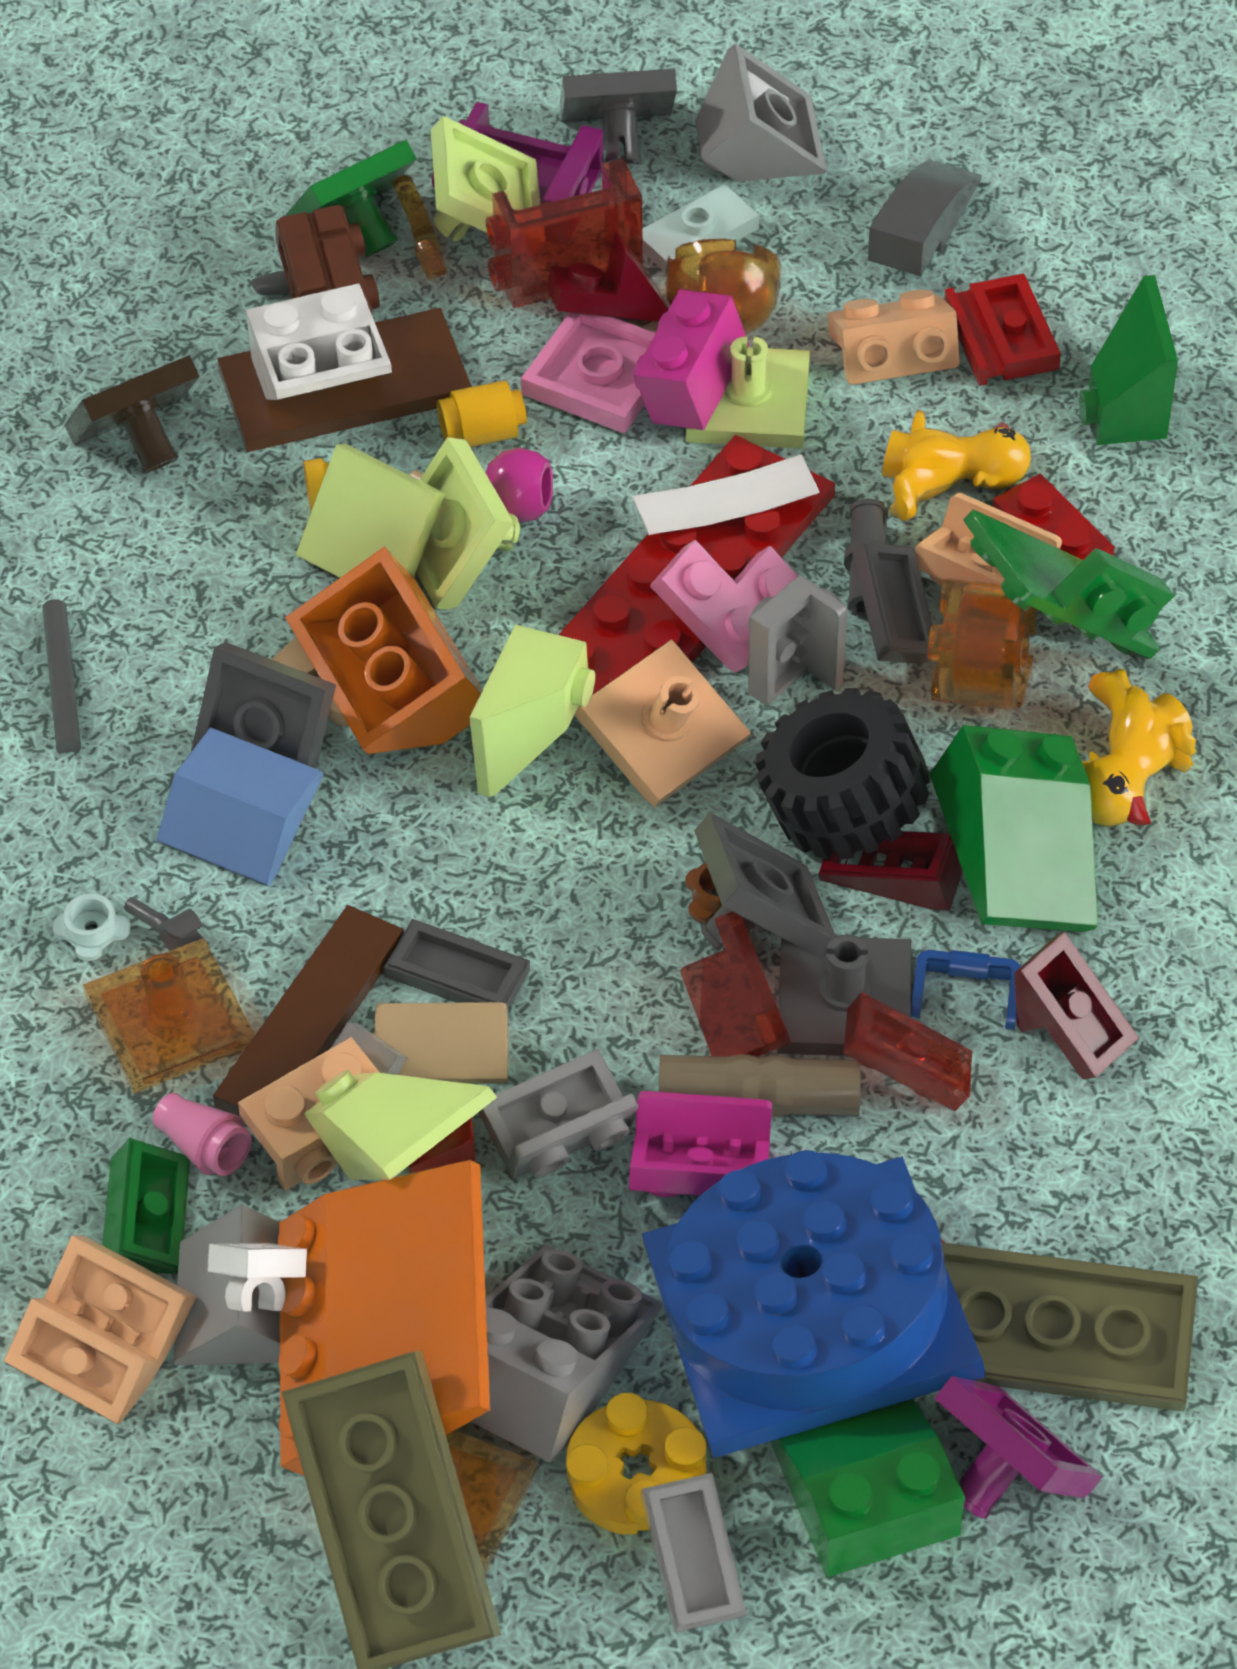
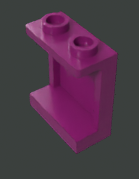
(560, 168)

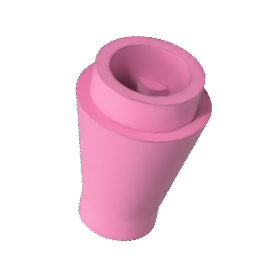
(206, 1135)

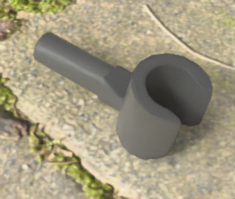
(173, 931)

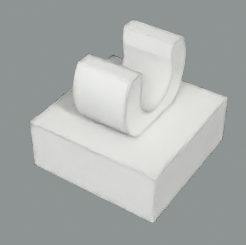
(256, 1266)

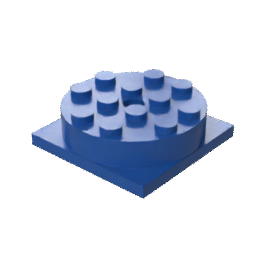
(808, 1297)

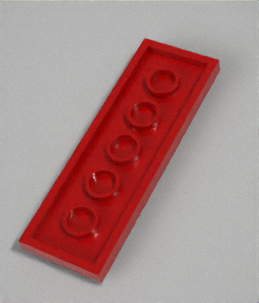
(632, 621)

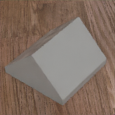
(212, 1330)

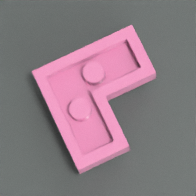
(716, 604)

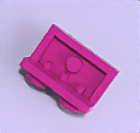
(695, 1140)

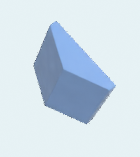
(237, 805)

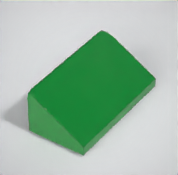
(147, 1205)

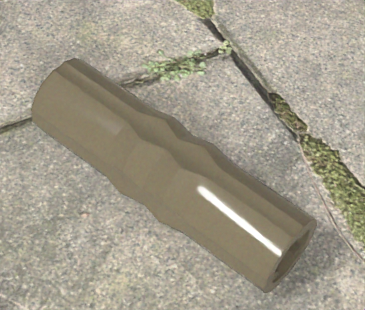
(789, 1083)

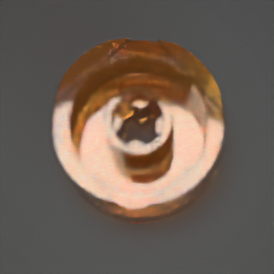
(980, 647)

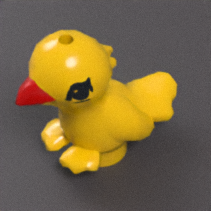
(935, 460)
(1142, 742)

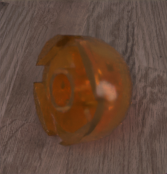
(720, 269)

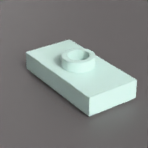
(709, 217)

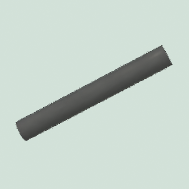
(61, 676)

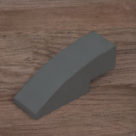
(920, 216)

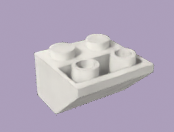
(315, 342)

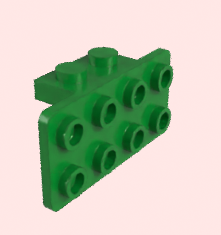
(1093, 594)

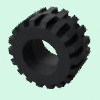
(843, 773)

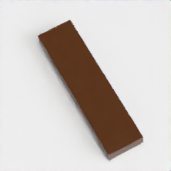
(314, 1005)

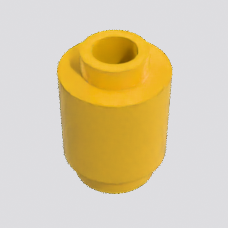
(482, 413)

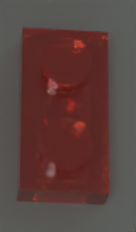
(908, 1052)

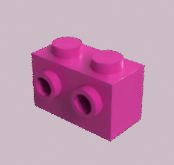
(689, 359)

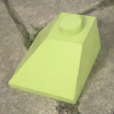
(527, 703)
(388, 1121)

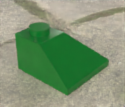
(1133, 374)

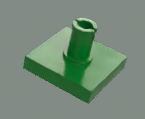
(355, 191)

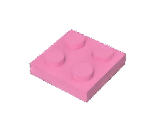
(590, 370)

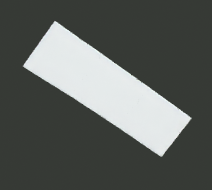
(726, 497)

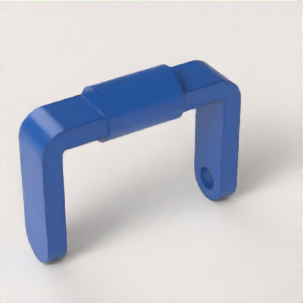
(965, 965)

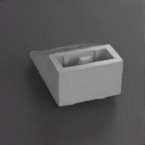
(556, 1347)

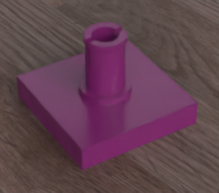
(1013, 1446)

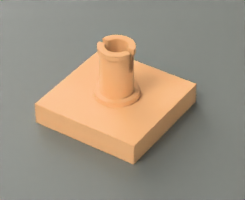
(662, 723)

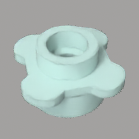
(85, 911)

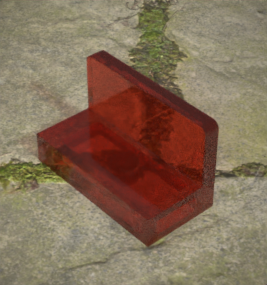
(735, 996)

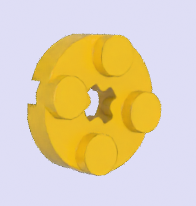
(622, 1429)

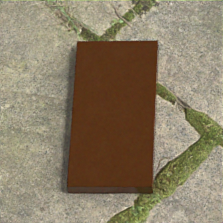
(423, 371)

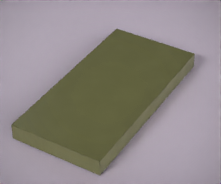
(1077, 1325)
(391, 1512)

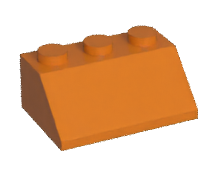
(389, 657)

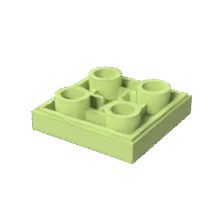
(364, 509)

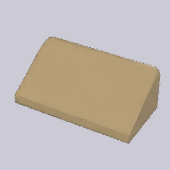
(448, 1039)

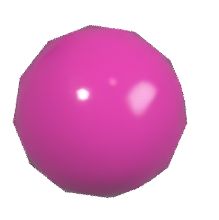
(522, 482)

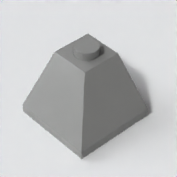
(757, 123)

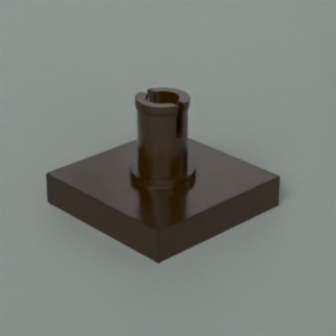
(134, 408)

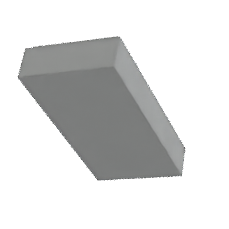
(693, 1553)

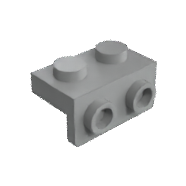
(793, 635)
(558, 1114)

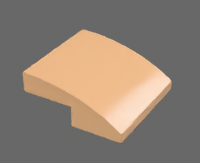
(100, 1329)

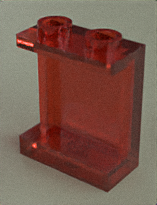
(562, 234)

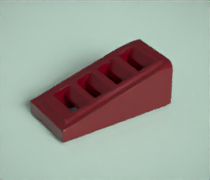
(918, 885)

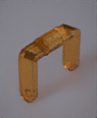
(427, 244)

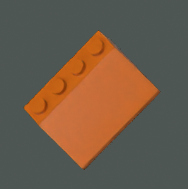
(386, 1277)

